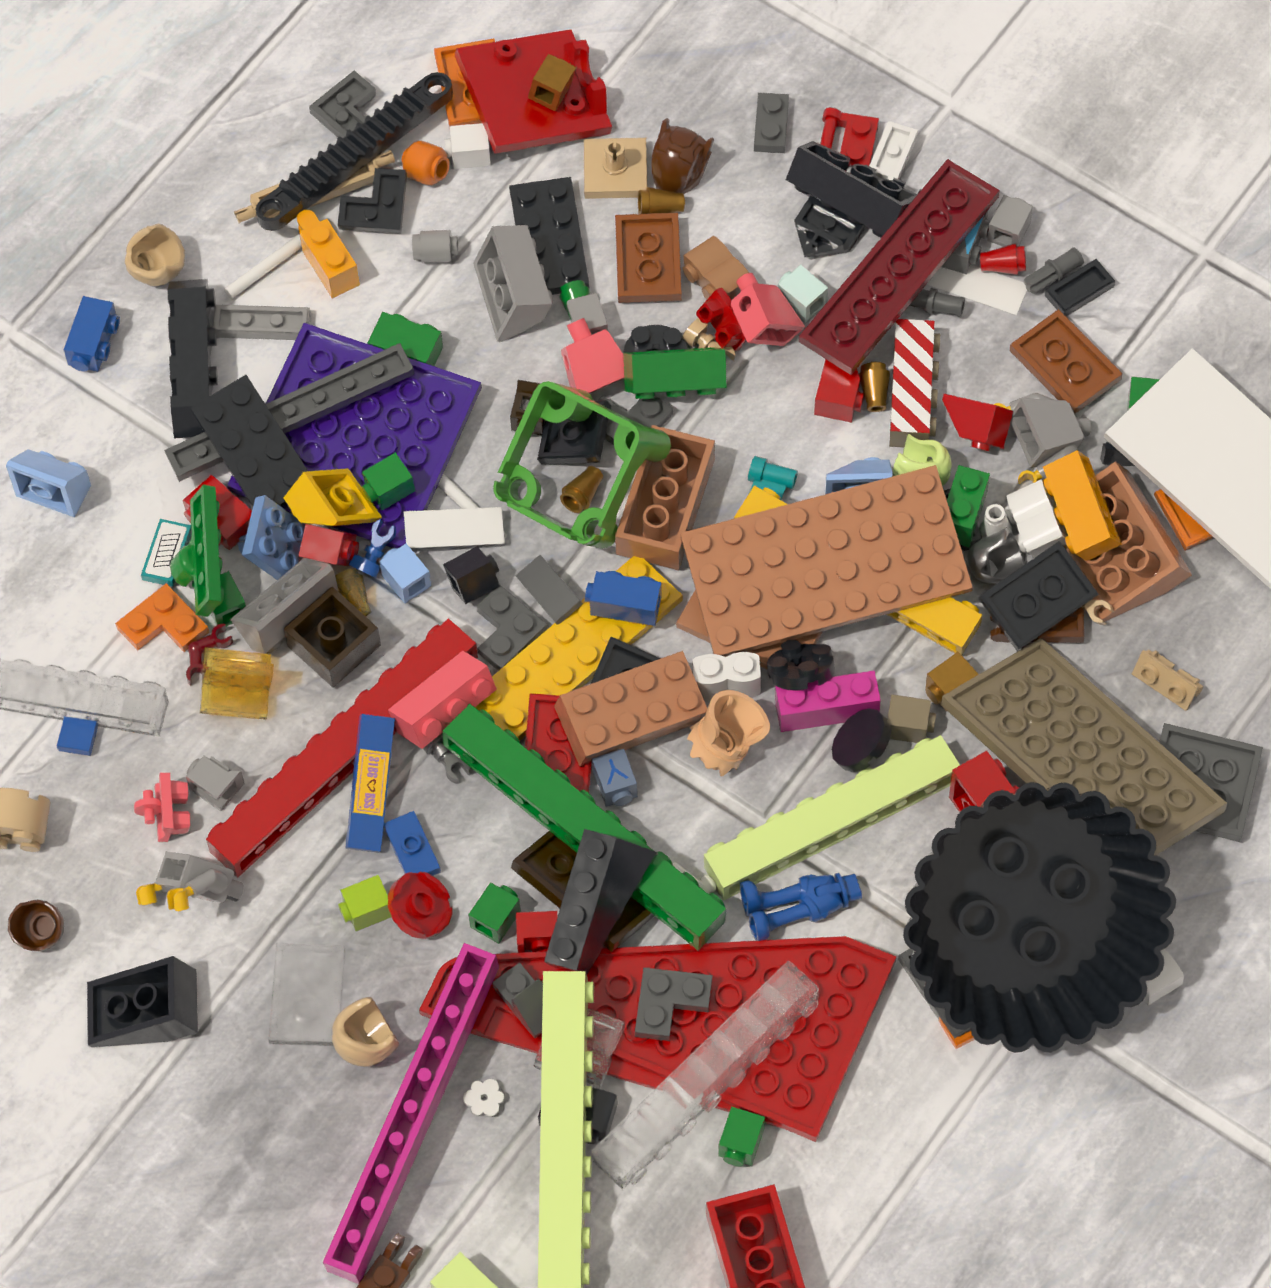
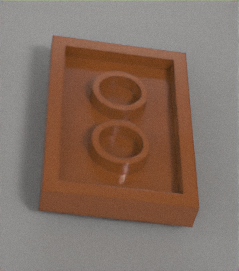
(648, 257)
(1065, 361)

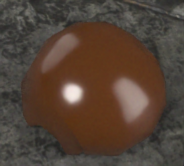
(35, 925)

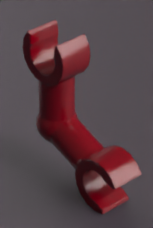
(196, 649)

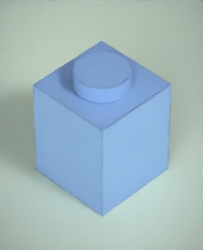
(405, 572)

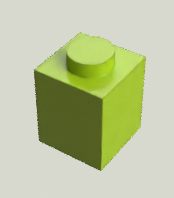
(364, 903)

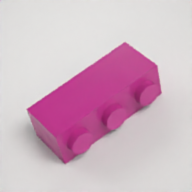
(828, 702)

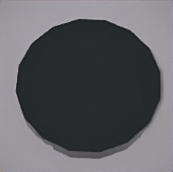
(861, 739)

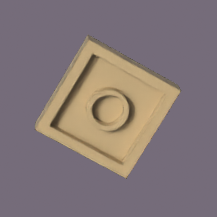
(614, 167)

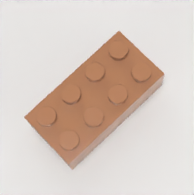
(665, 501)
(631, 708)

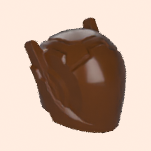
(679, 158)

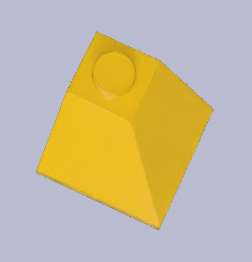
(330, 499)

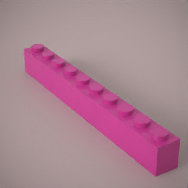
(411, 1114)

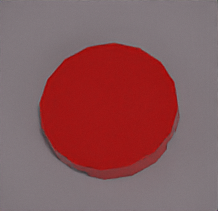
(419, 905)

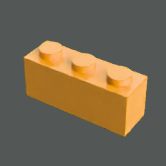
(1080, 506)

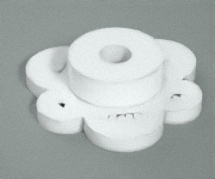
(488, 1089)

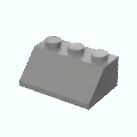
(512, 281)
(267, 615)

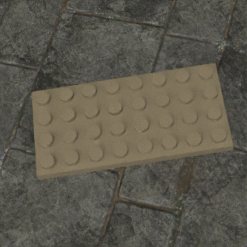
(1064, 729)

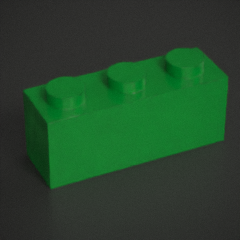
(674, 372)

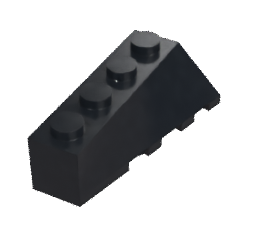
(849, 187)
(595, 898)

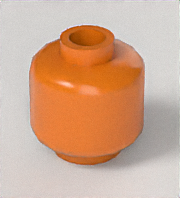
(425, 162)

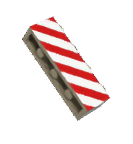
(913, 381)

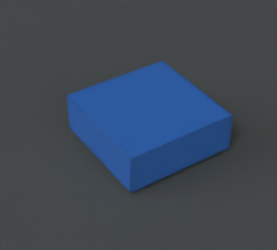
(77, 736)

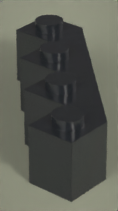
(191, 348)

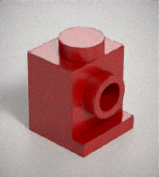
(535, 930)

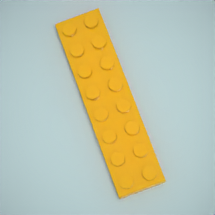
(567, 654)

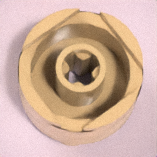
(22, 819)

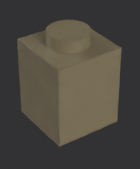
(910, 718)

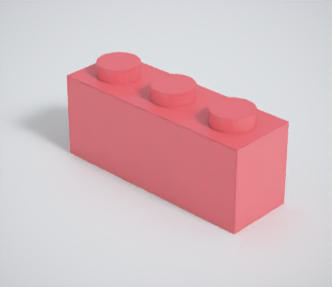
(441, 698)

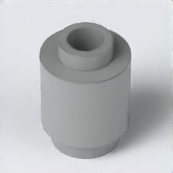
(434, 246)

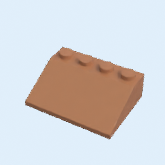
(1146, 560)

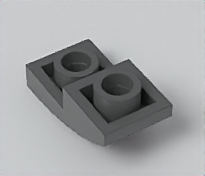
(549, 589)

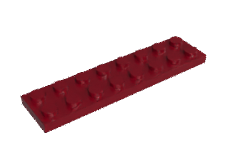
(899, 266)

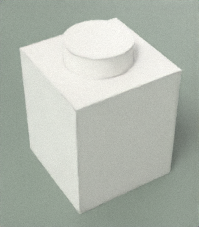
(468, 146)

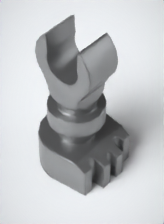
(448, 759)

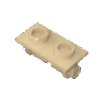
(1160, 676)

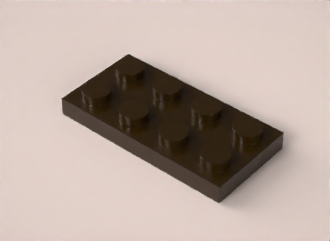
(548, 869)

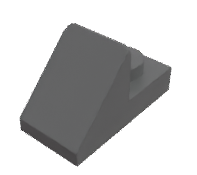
(522, 996)

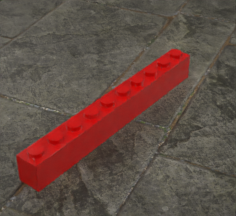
(327, 756)

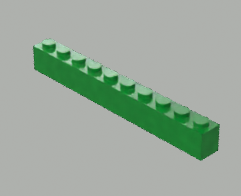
(567, 812)

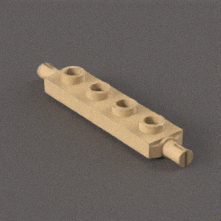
(359, 179)

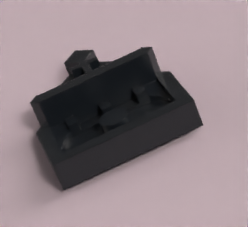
(825, 230)

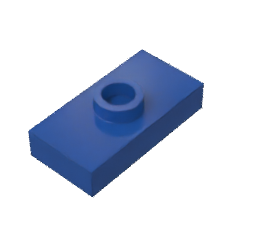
(411, 845)

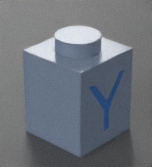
(615, 778)

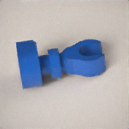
(368, 563)

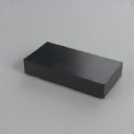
(1080, 287)

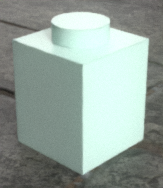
(803, 292)

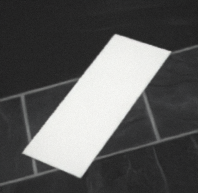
(982, 287)
(454, 527)

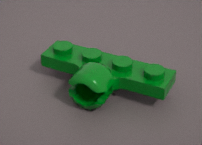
(200, 558)

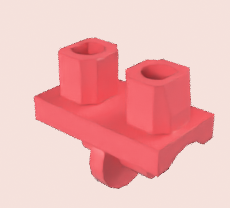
(166, 793)

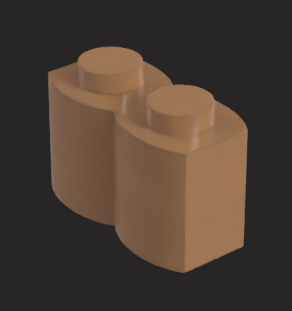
(713, 267)

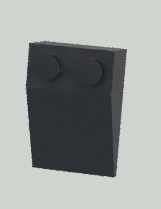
(143, 1004)

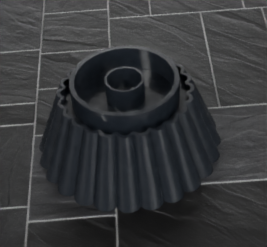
(1039, 917)

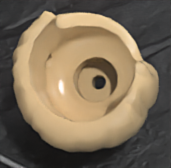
(158, 249)
(363, 1034)

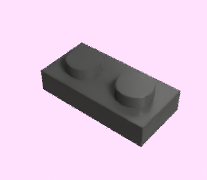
(771, 122)

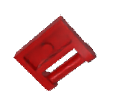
(858, 135)

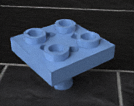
(268, 542)

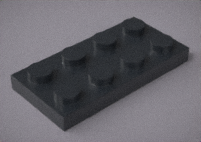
(553, 223)
(249, 441)

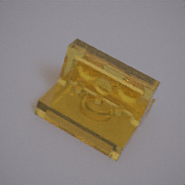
(236, 683)

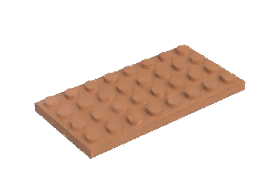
(826, 562)

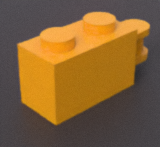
(327, 254)

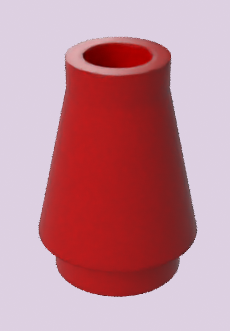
(1007, 260)

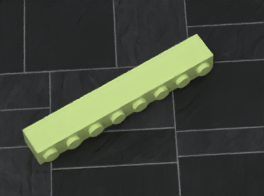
(831, 817)

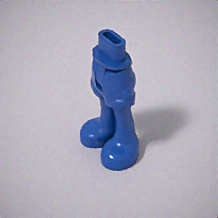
(817, 899)

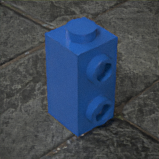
(91, 334)
(624, 597)

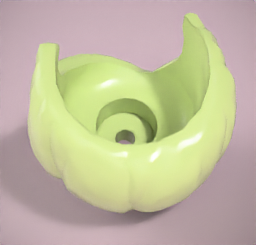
(917, 456)

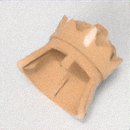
(728, 730)

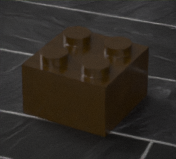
(332, 637)

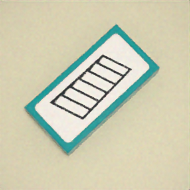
(167, 542)

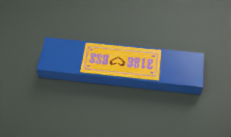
(370, 783)

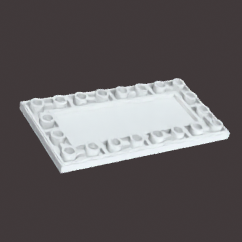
(1207, 454)

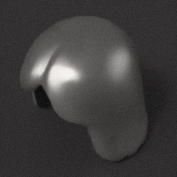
(1001, 550)

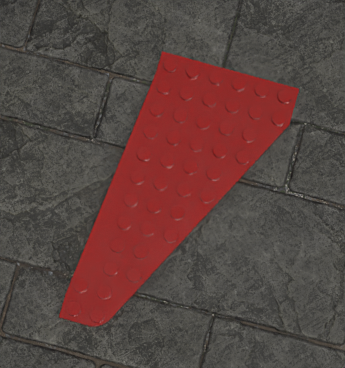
(798, 1076)

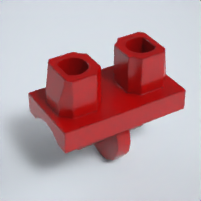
(720, 314)

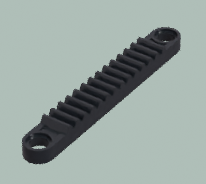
(353, 151)

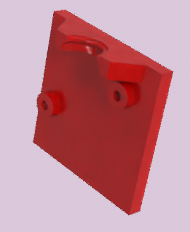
(500, 82)

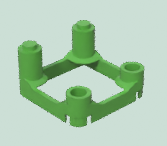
(631, 442)

